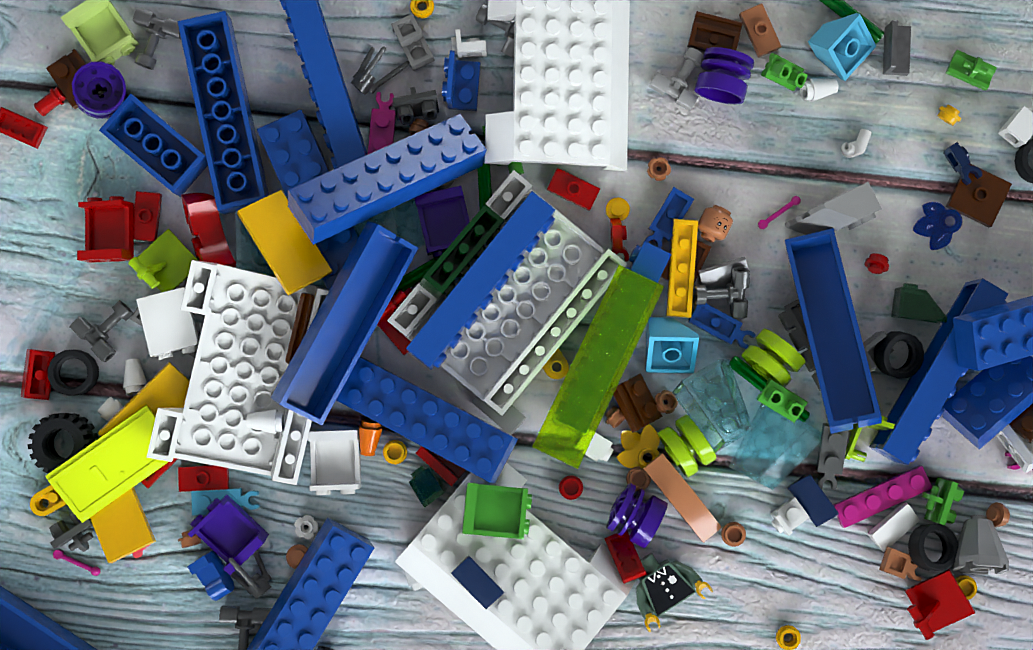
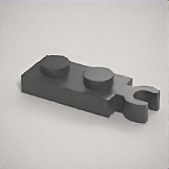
(831, 455)

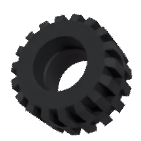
(45, 433)

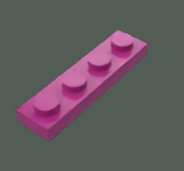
(882, 496)

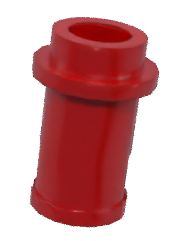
(50, 101)

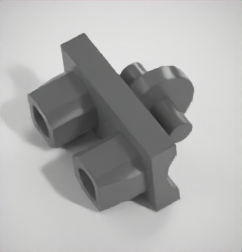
(416, 105)
(63, 535)

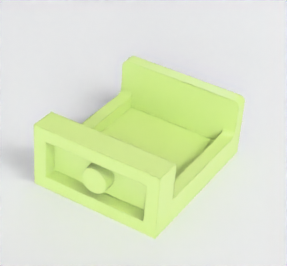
(100, 31)

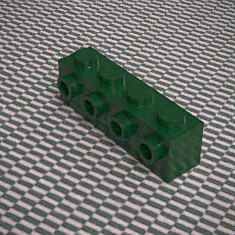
(461, 252)

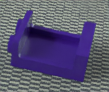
(442, 218)
(229, 531)

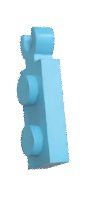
(202, 499)

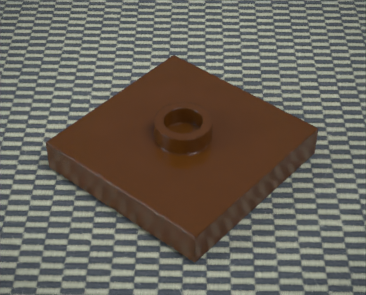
(981, 198)

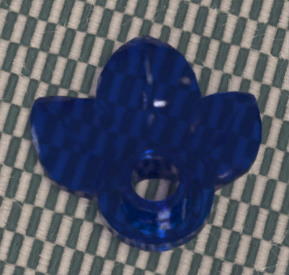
(934, 224)

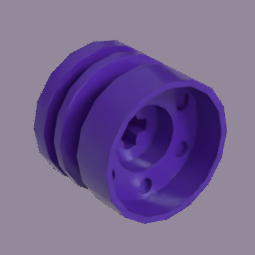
(98, 75)
(724, 75)
(638, 516)

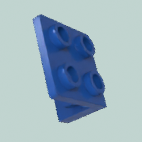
(462, 83)

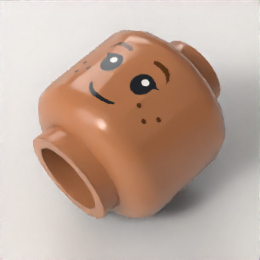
(715, 223)

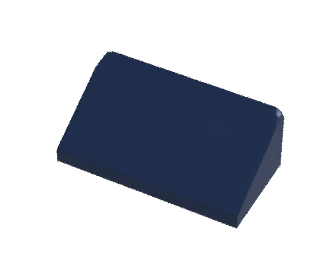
(813, 500)
(477, 582)

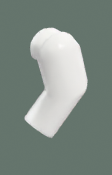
(856, 147)

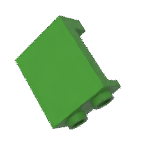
(496, 511)

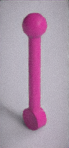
(762, 224)
(59, 554)

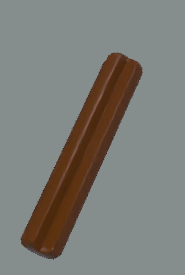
(300, 324)

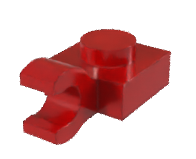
(618, 234)

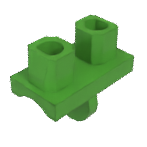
(971, 70)
(784, 72)
(782, 400)
(940, 501)

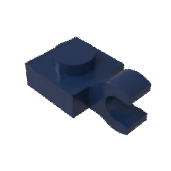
(959, 160)

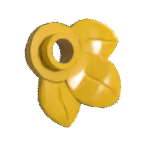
(637, 445)

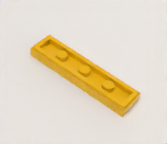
(682, 268)

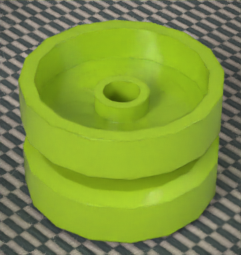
(773, 357)
(689, 444)

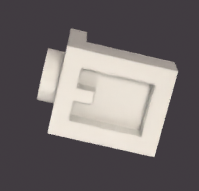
(470, 49)
(788, 516)

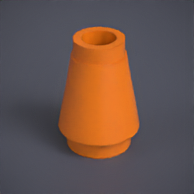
(369, 436)

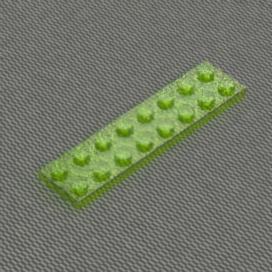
(598, 366)

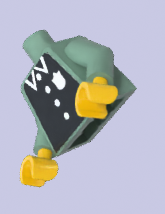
(665, 587)

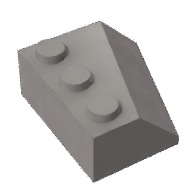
(844, 210)

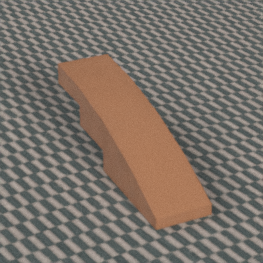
(682, 497)

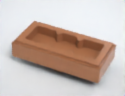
(760, 30)

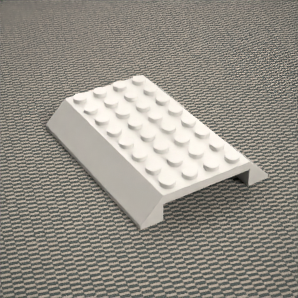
(565, 84)
(528, 314)
(236, 374)
(549, 589)

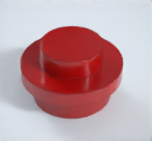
(877, 263)
(571, 487)

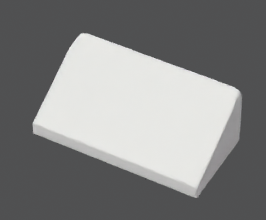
(893, 526)

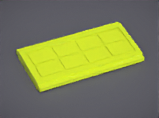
(107, 466)

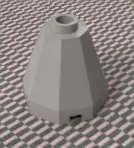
(980, 548)

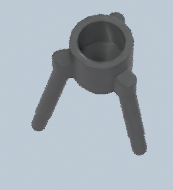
(364, 80)
(255, 585)

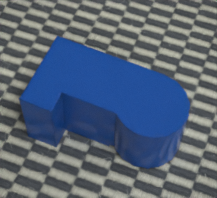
(212, 575)

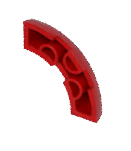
(206, 226)

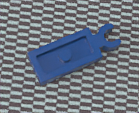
(674, 207)
(719, 325)

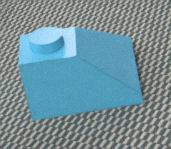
(843, 44)
(670, 346)

